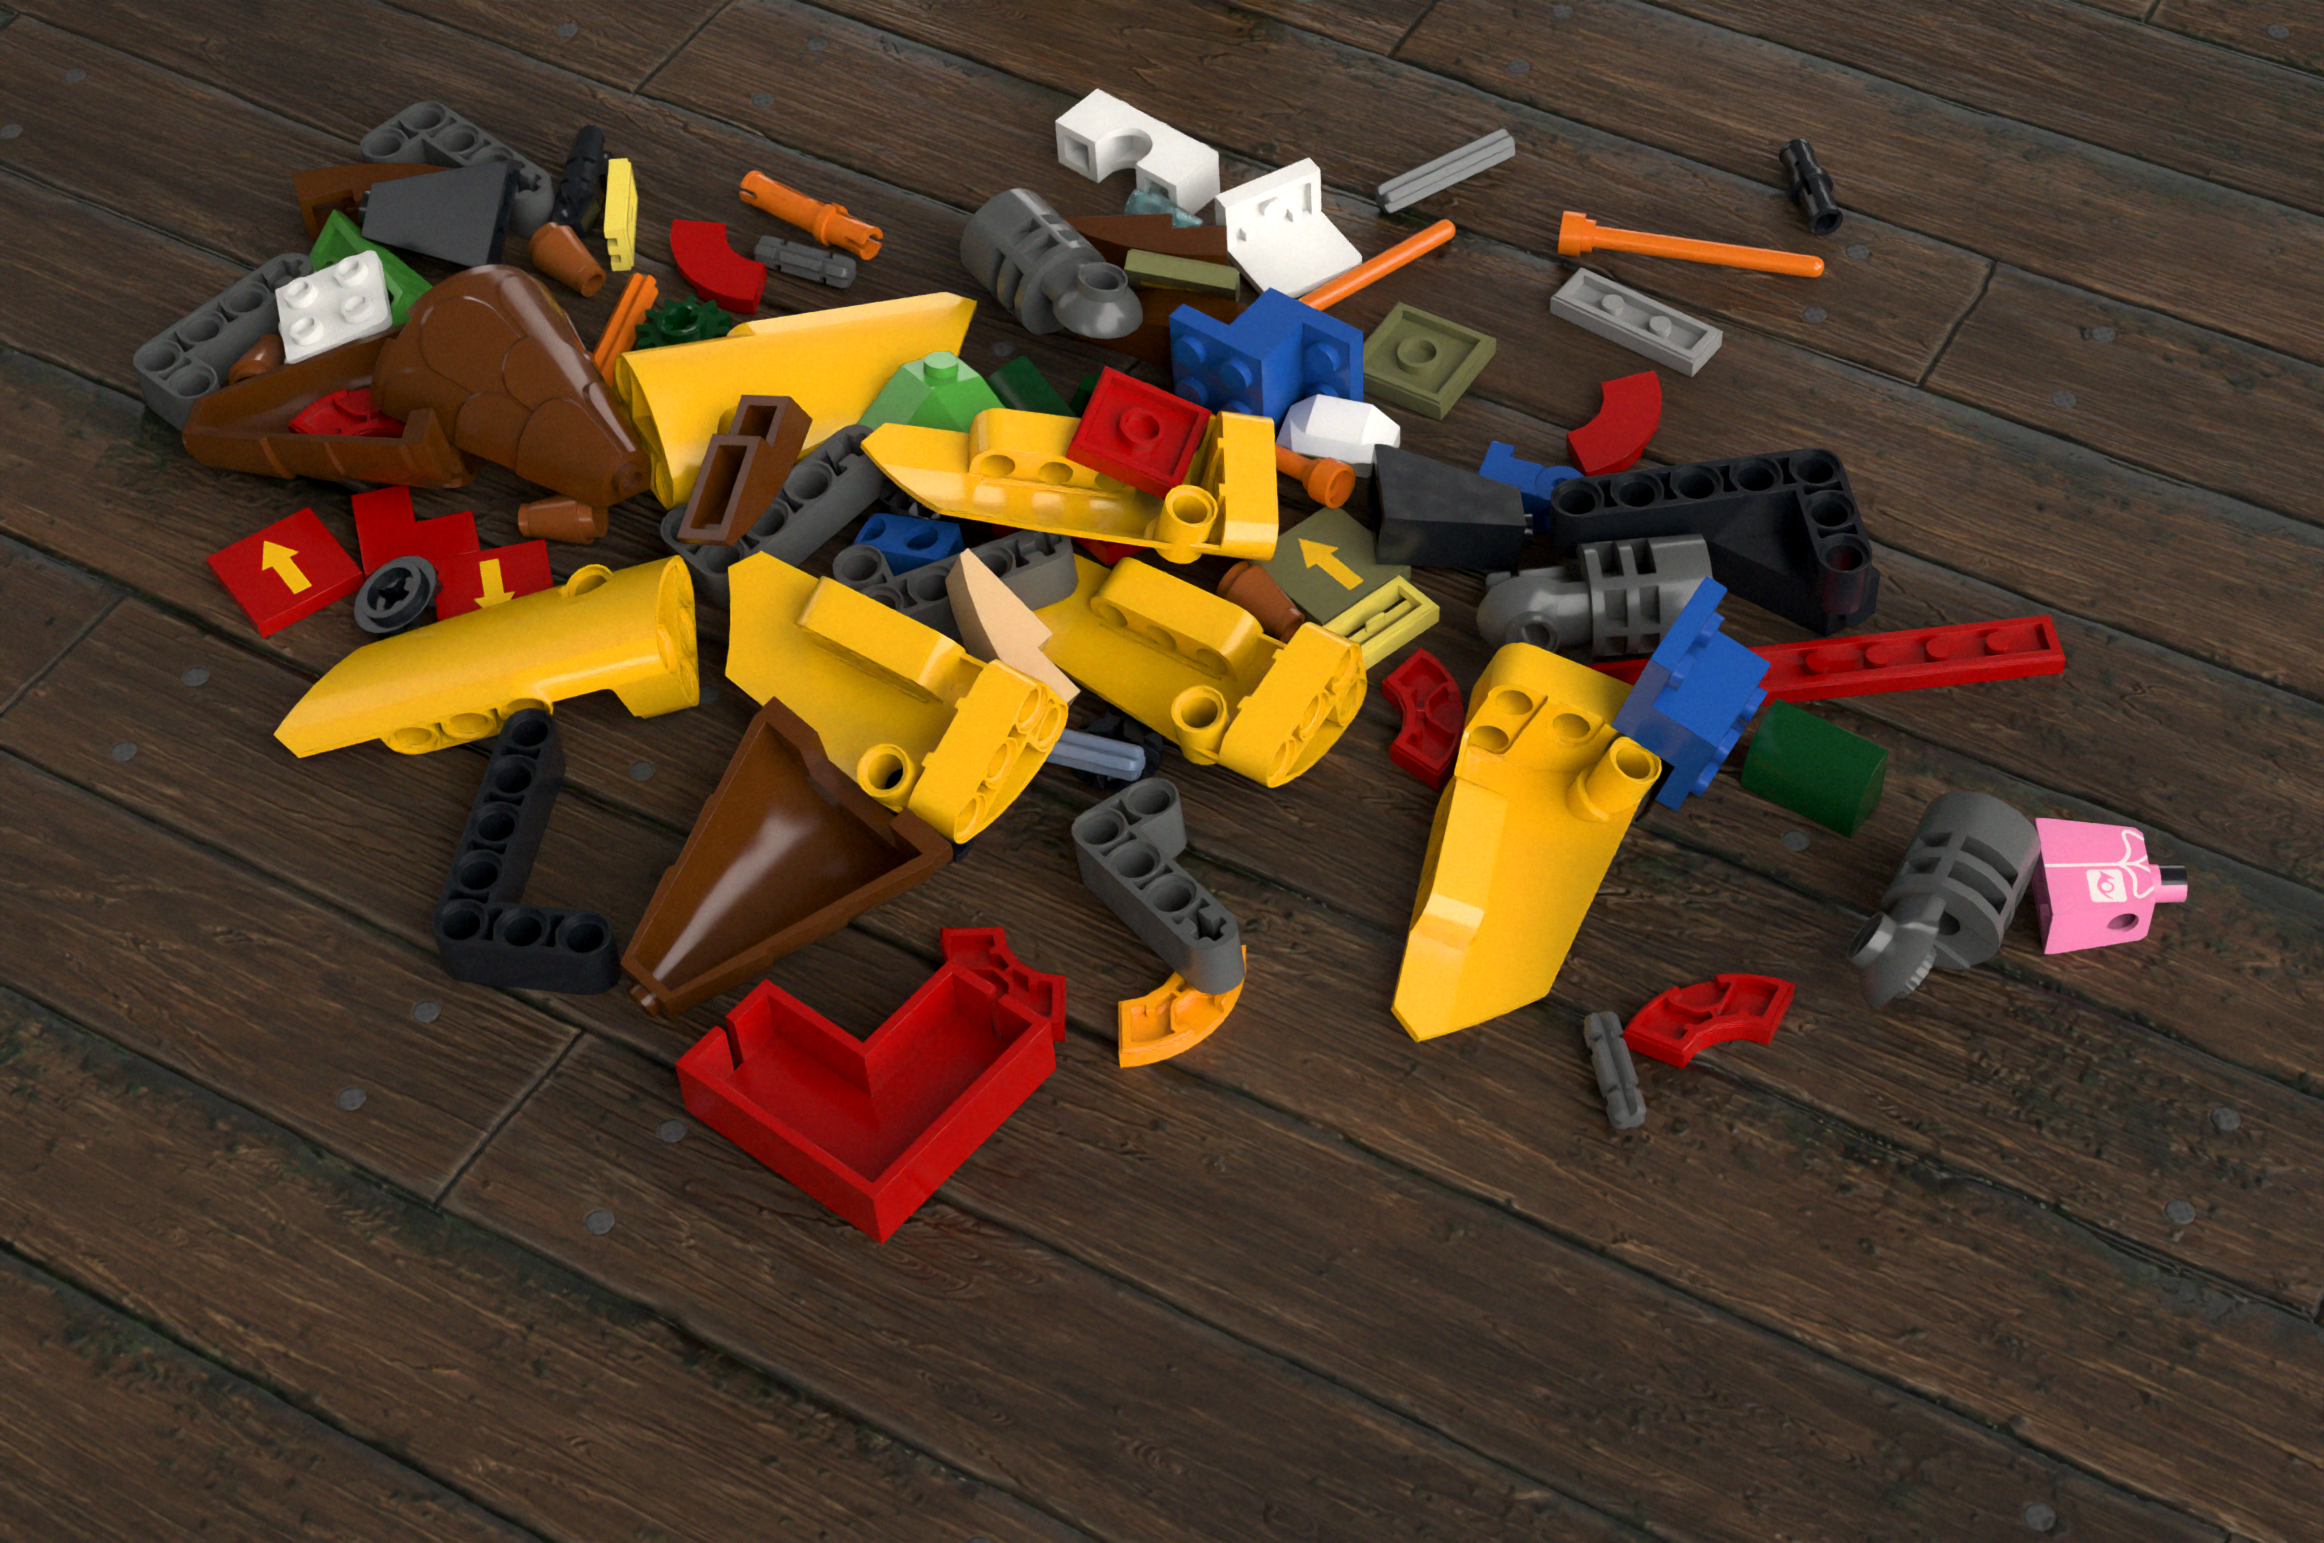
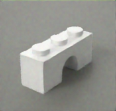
(1111, 136)

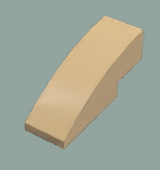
(1000, 624)

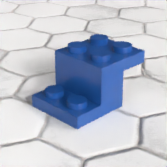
(1264, 358)
(1692, 697)

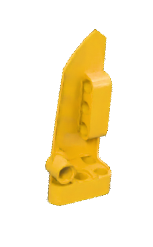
(822, 359)
(1018, 476)
(478, 668)
(1206, 670)
(890, 696)
(1518, 840)

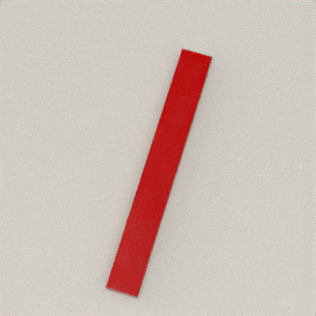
(1897, 660)

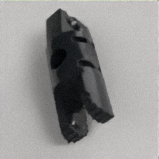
(583, 182)

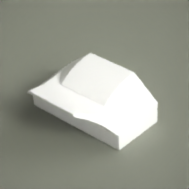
(1337, 429)

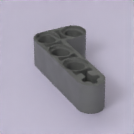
(440, 137)
(204, 345)
(808, 510)
(1029, 562)
(1128, 863)

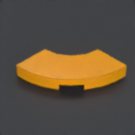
(1170, 1020)

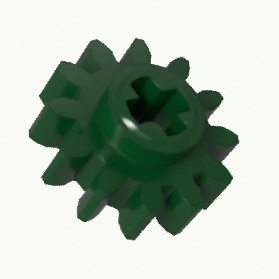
(682, 324)

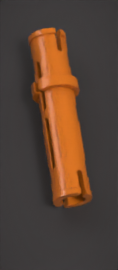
(826, 222)

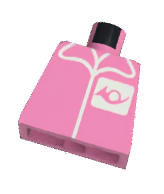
(2097, 885)

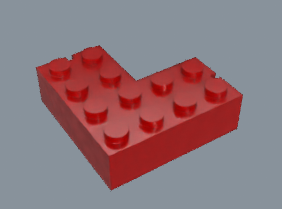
(877, 1118)

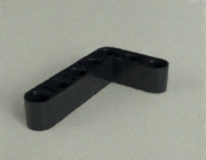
(1729, 500)
(479, 916)

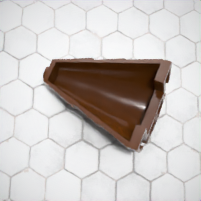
(512, 385)
(249, 433)
(772, 867)

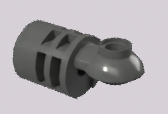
(1046, 269)
(1620, 607)
(1947, 895)

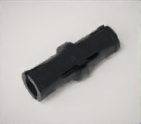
(1810, 187)

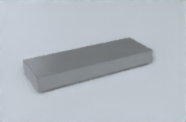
(1636, 322)

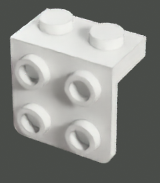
(1281, 234)
(333, 307)

